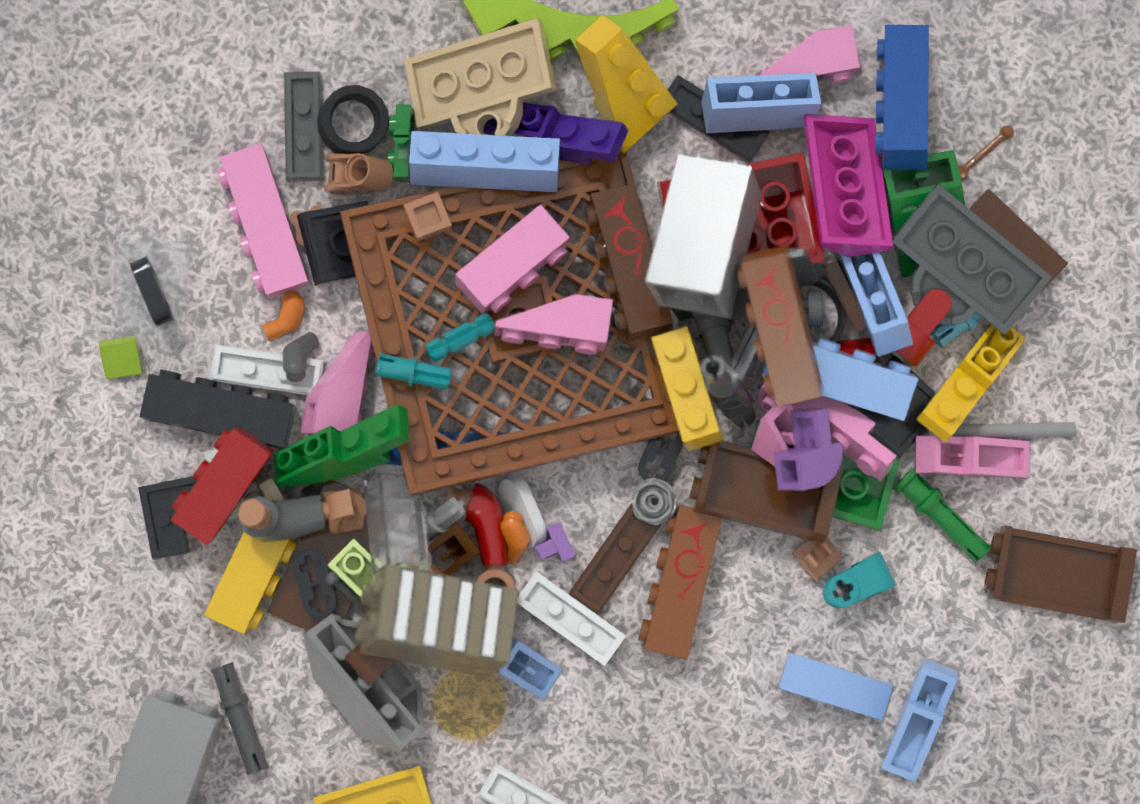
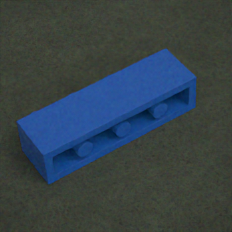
(904, 97)

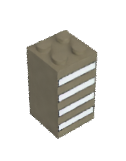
(437, 621)

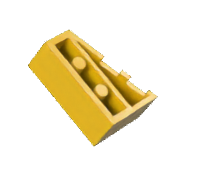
(622, 80)

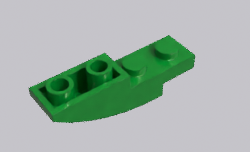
(342, 453)

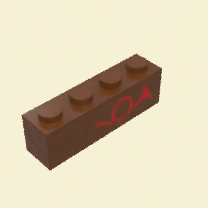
(627, 256)

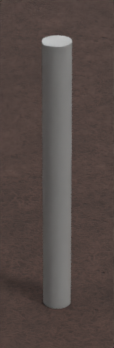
(1016, 430)

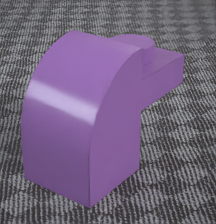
(814, 458)

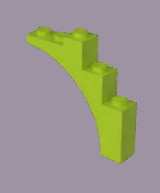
(564, 27)

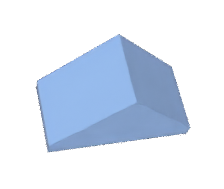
(530, 670)

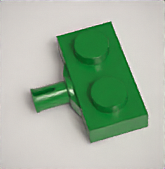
(400, 129)

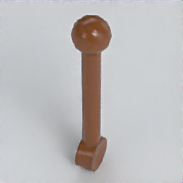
(1006, 133)

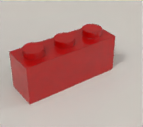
(221, 484)

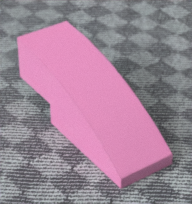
(972, 456)

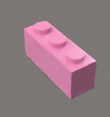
(512, 261)

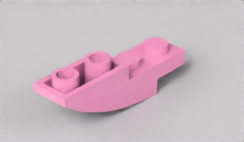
(849, 428)

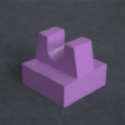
(558, 544)

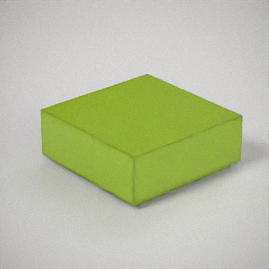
(120, 357)

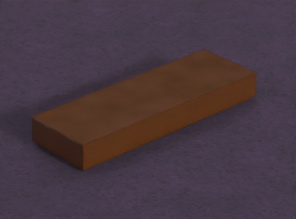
(1018, 233)
(613, 561)

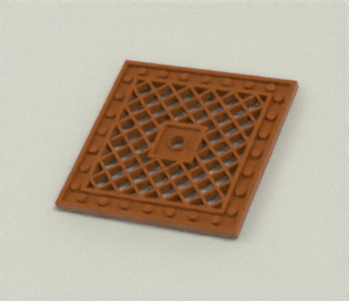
(434, 469)

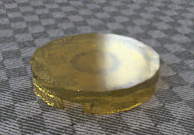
(479, 695)

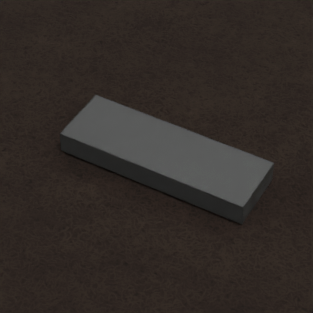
(302, 138)

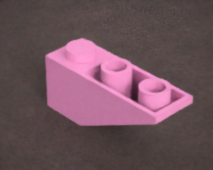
(826, 53)
(570, 321)
(339, 391)

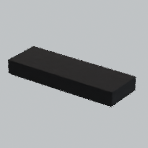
(689, 110)

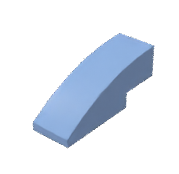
(835, 686)
(919, 719)

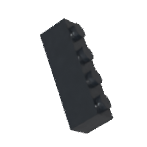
(212, 409)

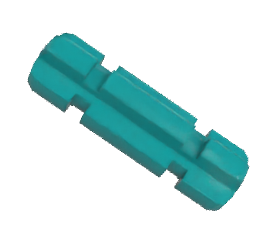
(460, 337)

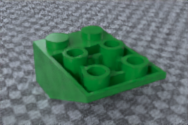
(909, 187)

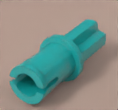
(413, 371)

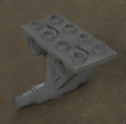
(726, 373)

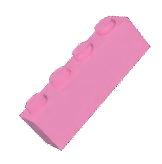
(264, 220)

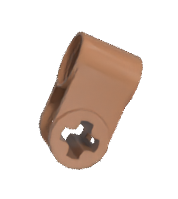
(357, 174)

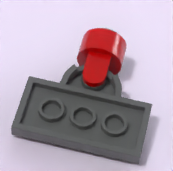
(961, 272)

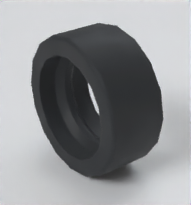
(360, 94)

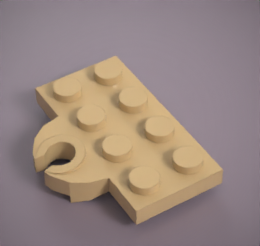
(481, 79)

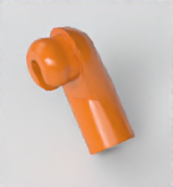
(290, 316)
(515, 535)

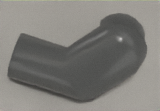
(296, 356)

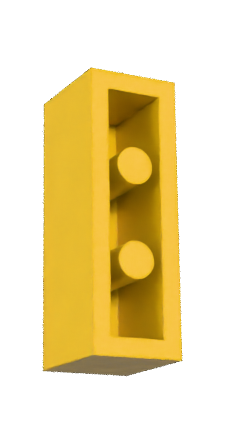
(687, 388)
(248, 581)

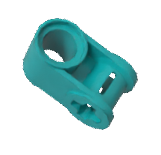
(863, 579)

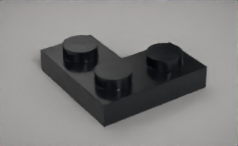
(164, 536)

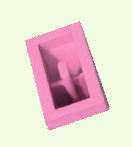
(774, 433)

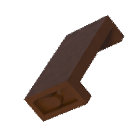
(745, 490)
(1060, 574)

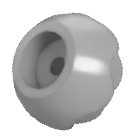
(642, 501)

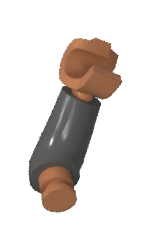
(294, 518)

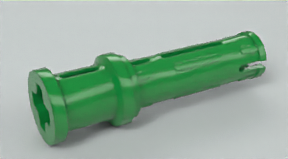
(930, 502)

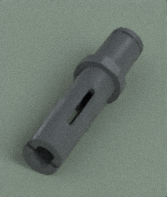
(236, 709)

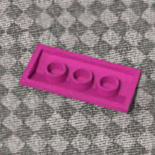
(847, 184)

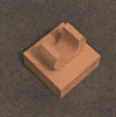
(427, 216)
(817, 557)

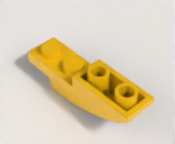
(969, 381)

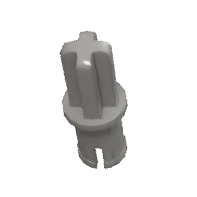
(443, 517)

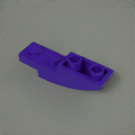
(579, 136)

